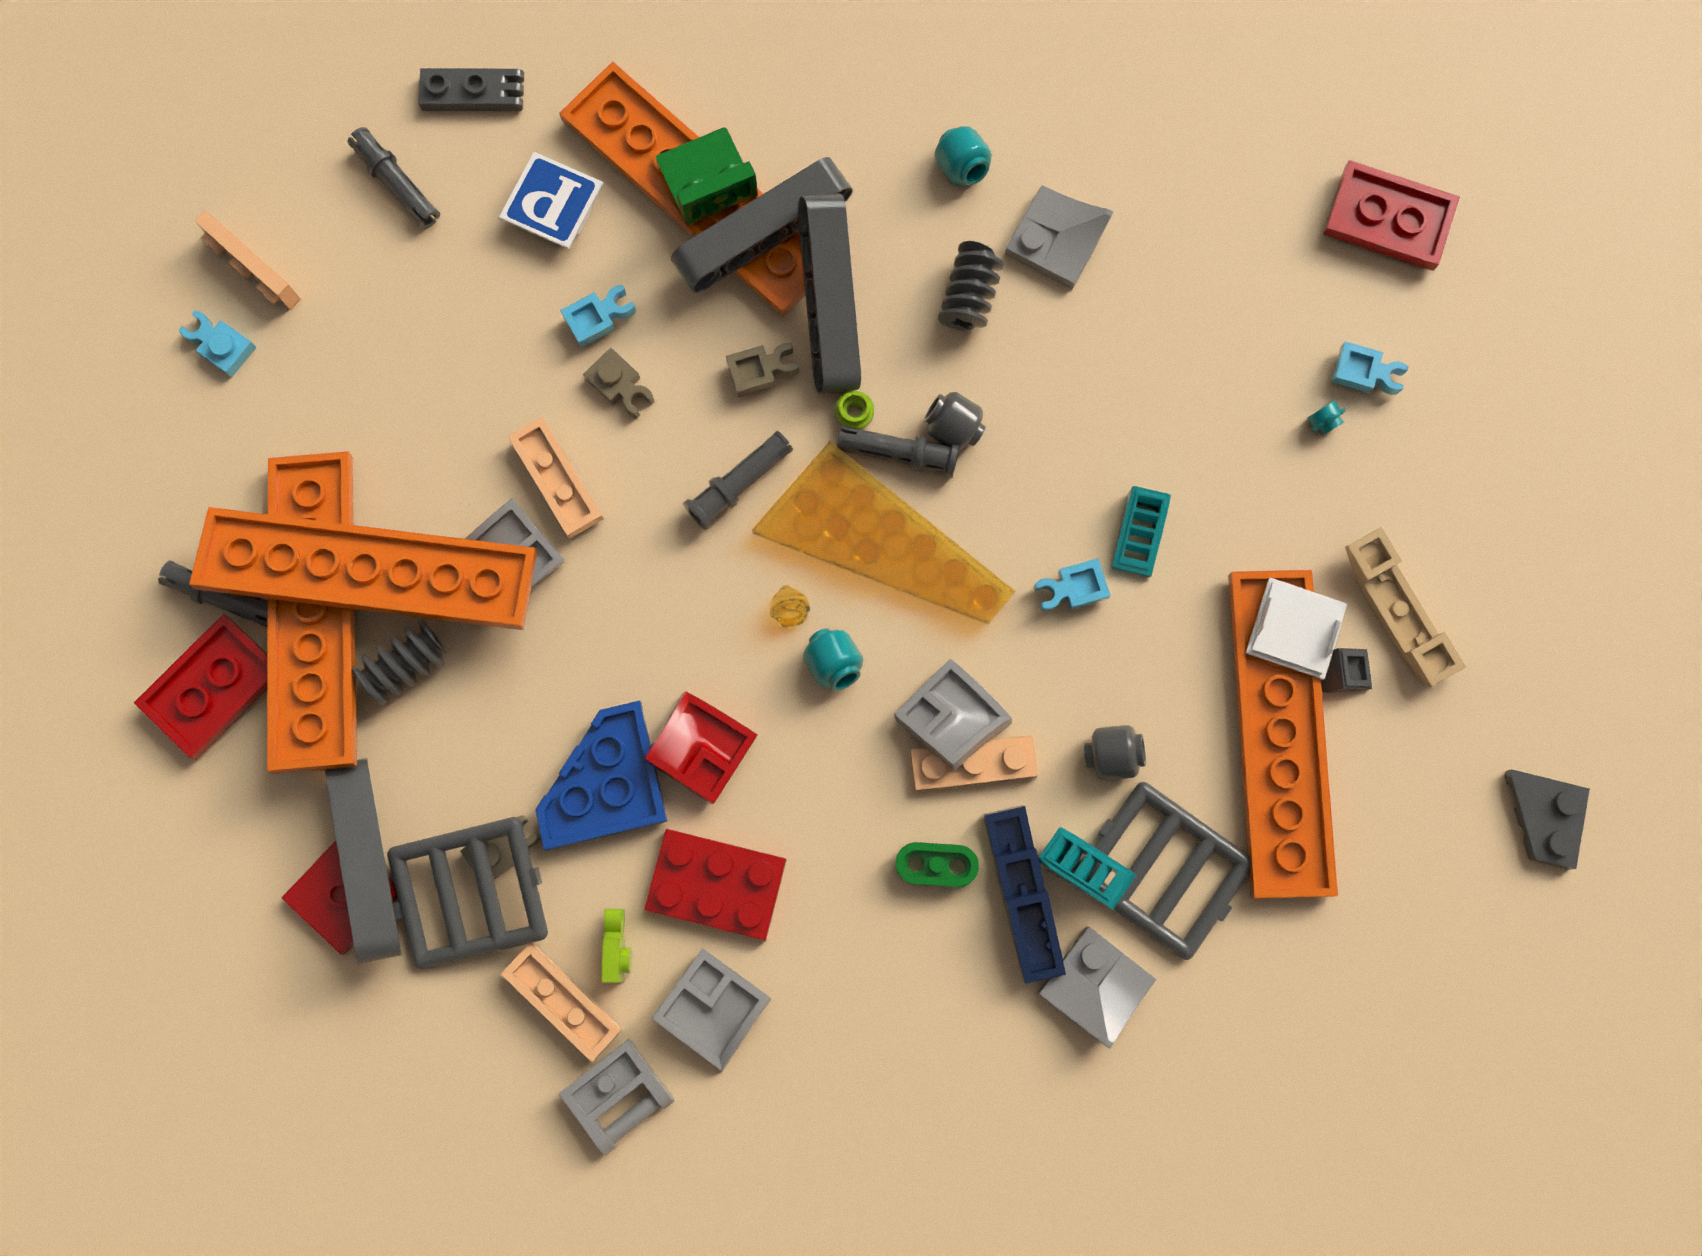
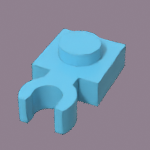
(592, 318)
(220, 344)
(1362, 369)
(1078, 584)

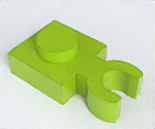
(615, 957)

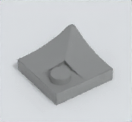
(1058, 236)
(514, 527)
(952, 715)
(1098, 987)
(711, 1009)

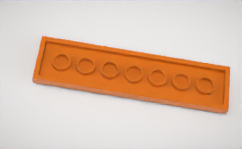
(634, 128)
(364, 568)
(311, 644)
(1281, 758)

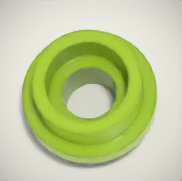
(857, 399)

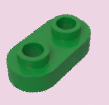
(936, 864)

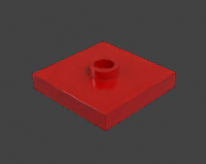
(322, 900)

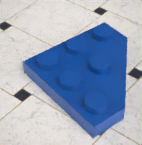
(604, 783)

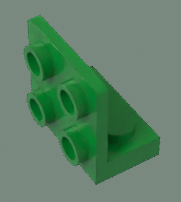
(707, 175)

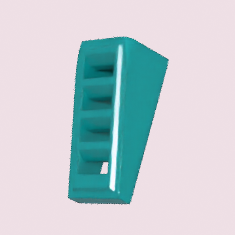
(1147, 498)
(1063, 854)

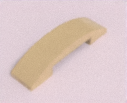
(1399, 610)

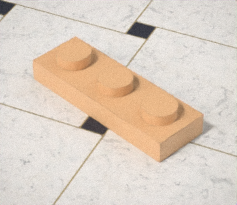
(246, 262)
(555, 477)
(993, 762)
(561, 1001)

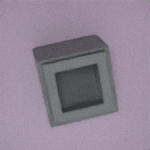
(1347, 671)

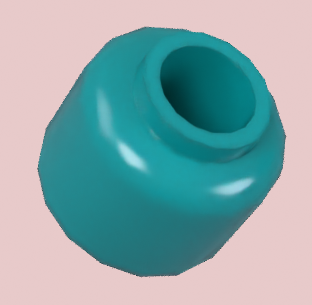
(963, 156)
(833, 659)

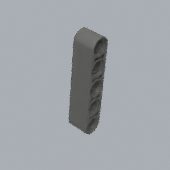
(754, 227)
(829, 293)
(362, 863)

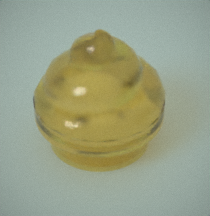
(789, 607)

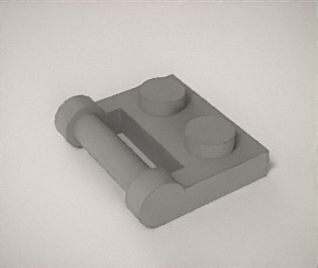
(607, 1085)

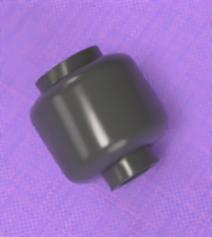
(955, 420)
(1115, 752)

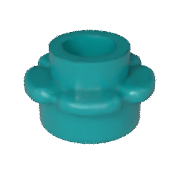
(1326, 418)

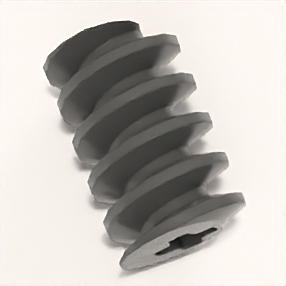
(970, 287)
(400, 663)

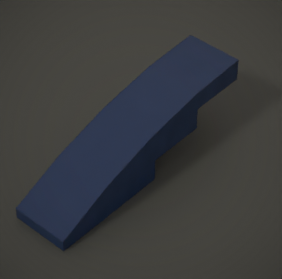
(1024, 894)

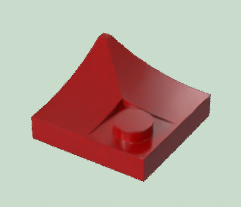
(700, 747)

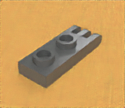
(470, 89)

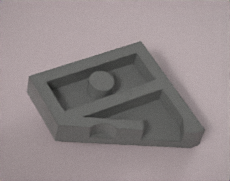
(1550, 816)

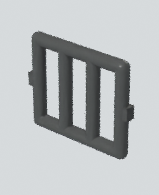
(1209, 841)
(459, 946)

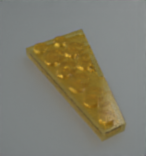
(864, 527)

